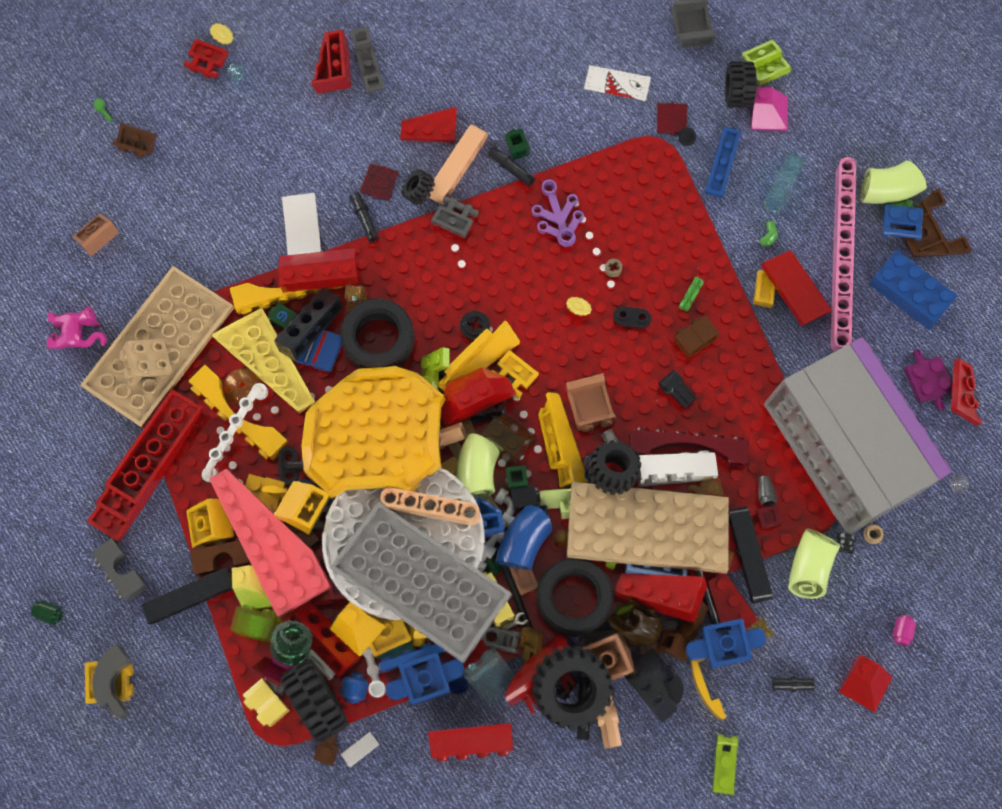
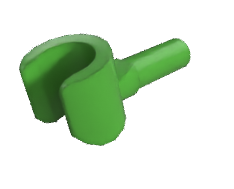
(99, 105)

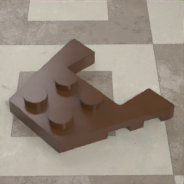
(932, 239)

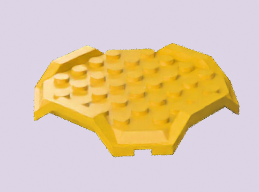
(373, 432)

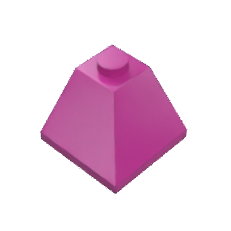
(769, 110)

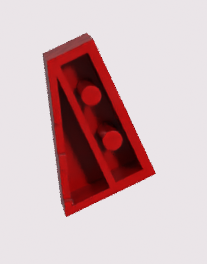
(333, 64)

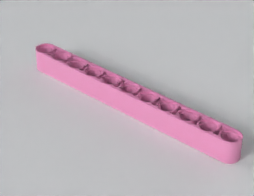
(843, 245)

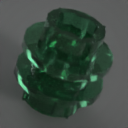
(290, 643)

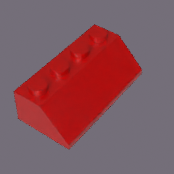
(317, 270)
(471, 741)

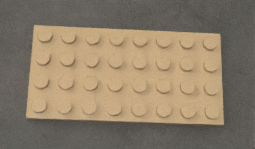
(182, 316)
(649, 528)

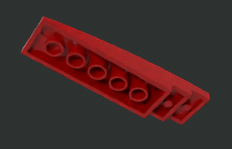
(144, 465)

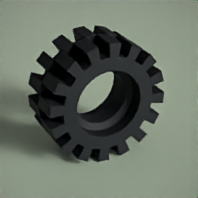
(417, 186)

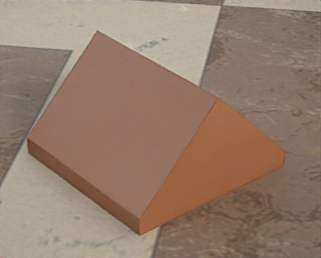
(95, 234)

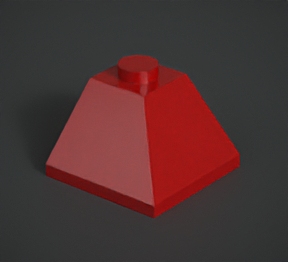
(865, 682)

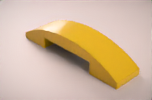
(713, 706)

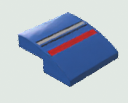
(322, 352)

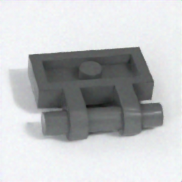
(453, 221)

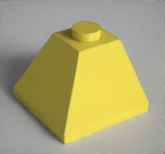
(248, 587)

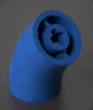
(524, 538)

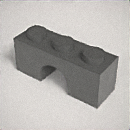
(108, 557)

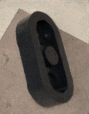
(631, 319)
(283, 465)

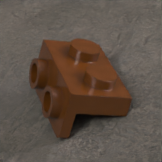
(135, 139)

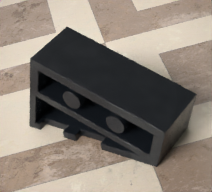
(652, 685)

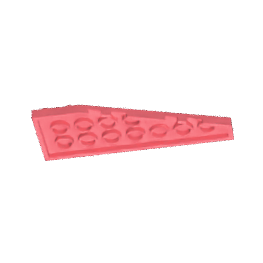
(278, 556)

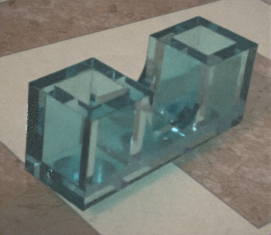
(784, 182)

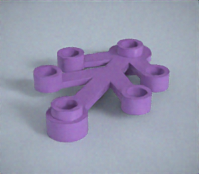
(558, 216)

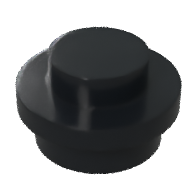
(687, 136)

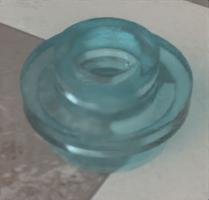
(235, 72)

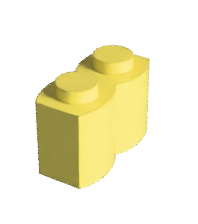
(265, 703)

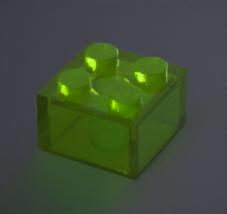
(254, 624)

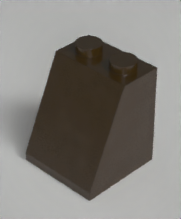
(509, 438)

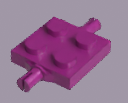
(929, 379)

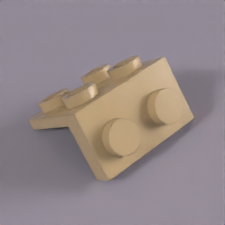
(144, 359)

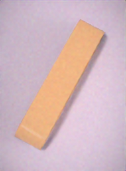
(458, 163)
(423, 500)

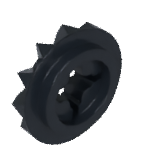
(470, 318)

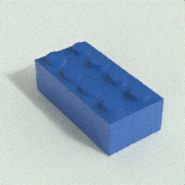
(913, 290)

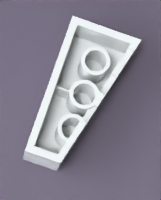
(676, 468)

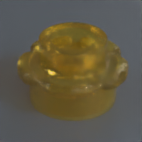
(560, 538)

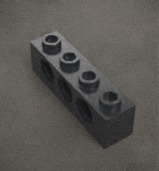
(309, 324)

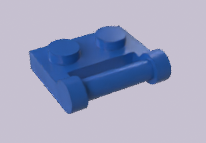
(902, 217)

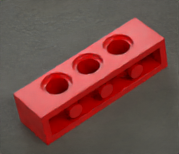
(325, 643)

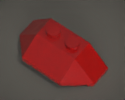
(474, 394)

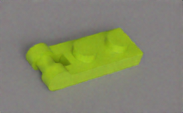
(725, 765)

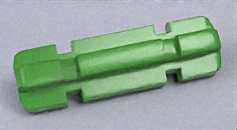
(691, 294)

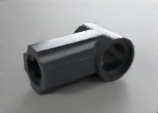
(674, 385)

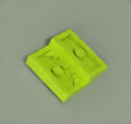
(768, 62)

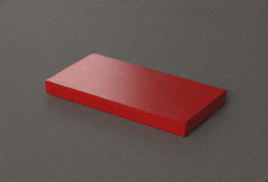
(796, 288)

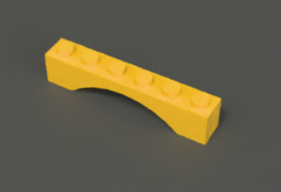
(252, 297)
(210, 387)

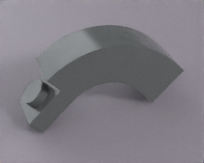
(105, 678)

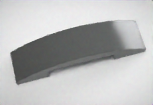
(367, 60)

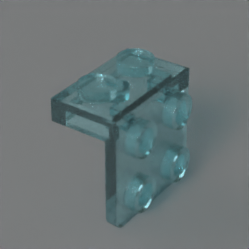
(489, 675)

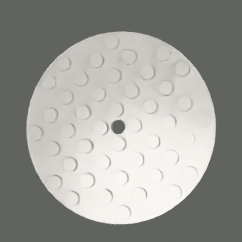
(354, 506)

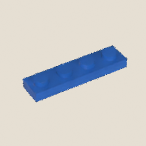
(723, 162)
(390, 663)

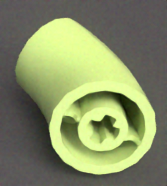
(892, 184)
(477, 465)
(812, 565)

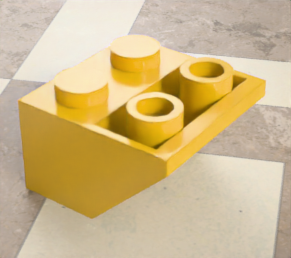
(302, 506)

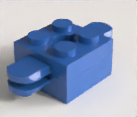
(725, 644)
(424, 679)

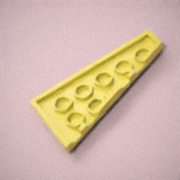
(253, 345)

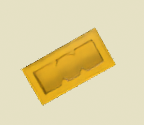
(764, 290)

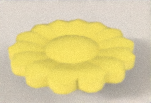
(221, 33)
(578, 306)

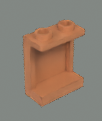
(590, 403)

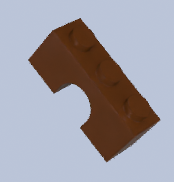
(205, 558)
(675, 642)

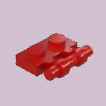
(208, 54)

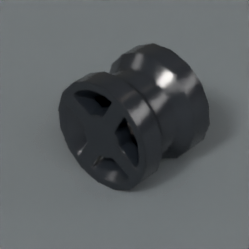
(846, 542)

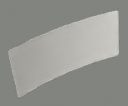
(301, 224)

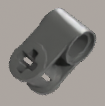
(503, 640)

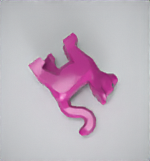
(71, 330)

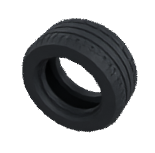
(377, 310)
(578, 568)

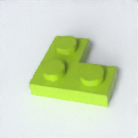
(433, 363)

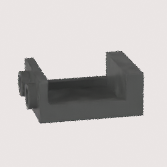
(692, 23)

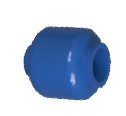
(354, 688)

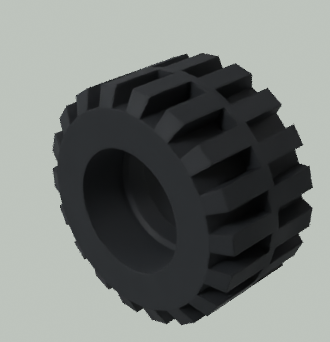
(740, 84)
(608, 479)

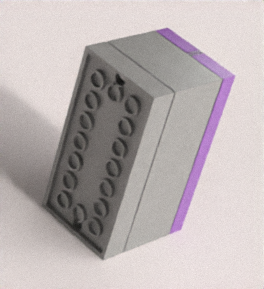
(856, 435)

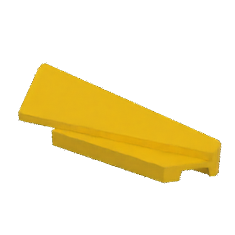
(481, 353)
(560, 442)

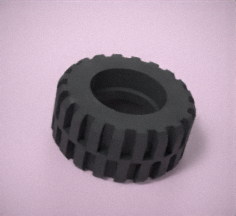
(314, 701)
(583, 711)

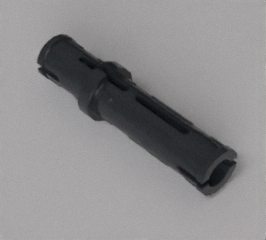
(506, 162)
(361, 210)
(584, 687)

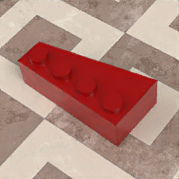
(664, 593)

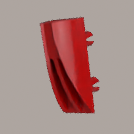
(522, 683)

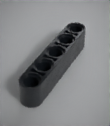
(749, 555)
(188, 596)

